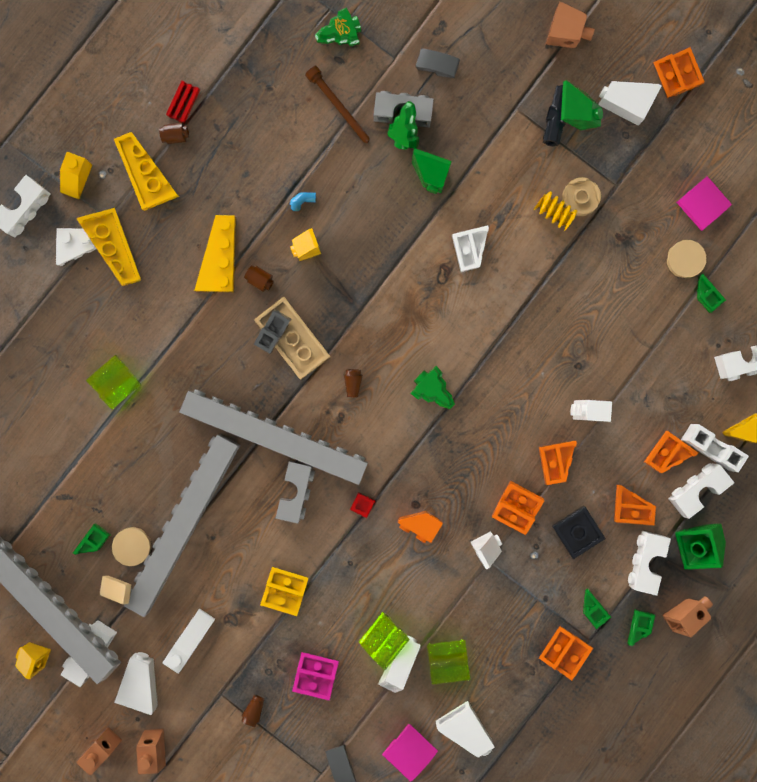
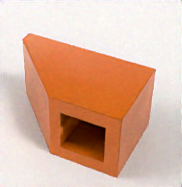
(422, 524)

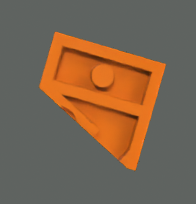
(668, 453)
(556, 461)
(632, 508)

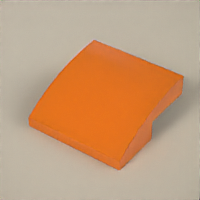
(678, 72)
(518, 508)
(566, 653)

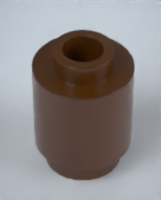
(174, 133)
(259, 278)

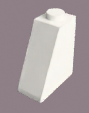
(629, 99)
(397, 673)
(139, 684)
(466, 730)

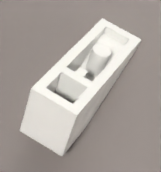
(487, 548)
(188, 641)

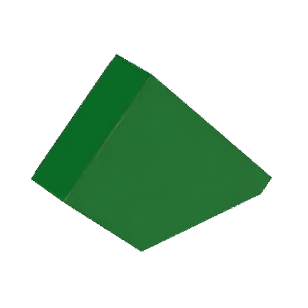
(708, 294)
(93, 540)
(594, 610)
(641, 626)

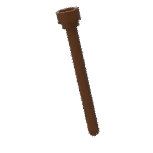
(314, 75)

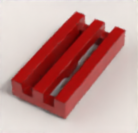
(174, 103)

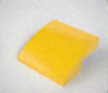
(284, 591)

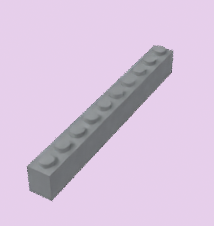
(274, 437)
(182, 525)
(55, 615)

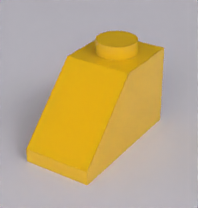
(74, 175)
(305, 245)
(744, 430)
(31, 659)

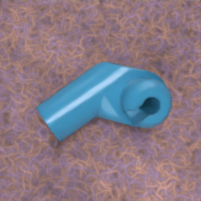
(300, 198)

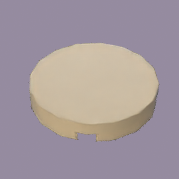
(582, 196)
(686, 259)
(131, 546)

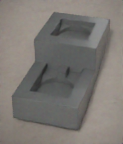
(440, 63)
(273, 331)
(340, 765)

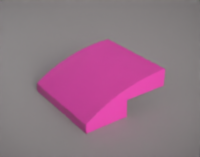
(704, 203)
(315, 676)
(410, 753)

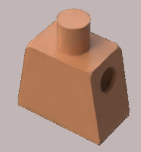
(568, 27)
(689, 616)
(96, 753)
(151, 755)

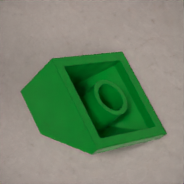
(579, 108)
(431, 170)
(702, 546)

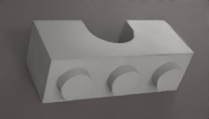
(388, 104)
(292, 509)

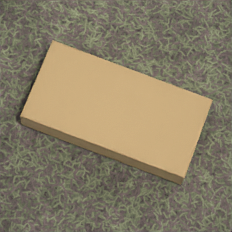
(115, 589)

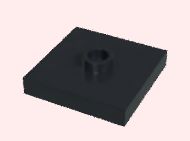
(578, 532)

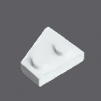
(71, 245)
(470, 247)

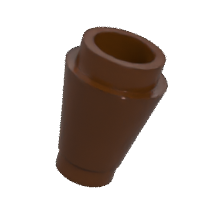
(352, 382)
(252, 713)

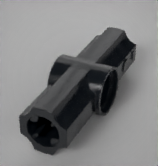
(553, 119)

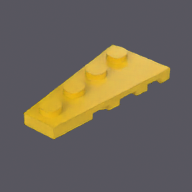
(145, 176)
(109, 239)
(219, 258)

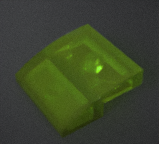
(113, 382)
(384, 641)
(448, 662)

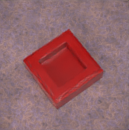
(362, 505)

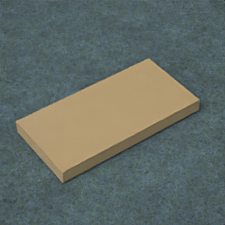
(298, 343)

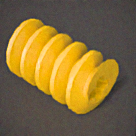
(556, 210)

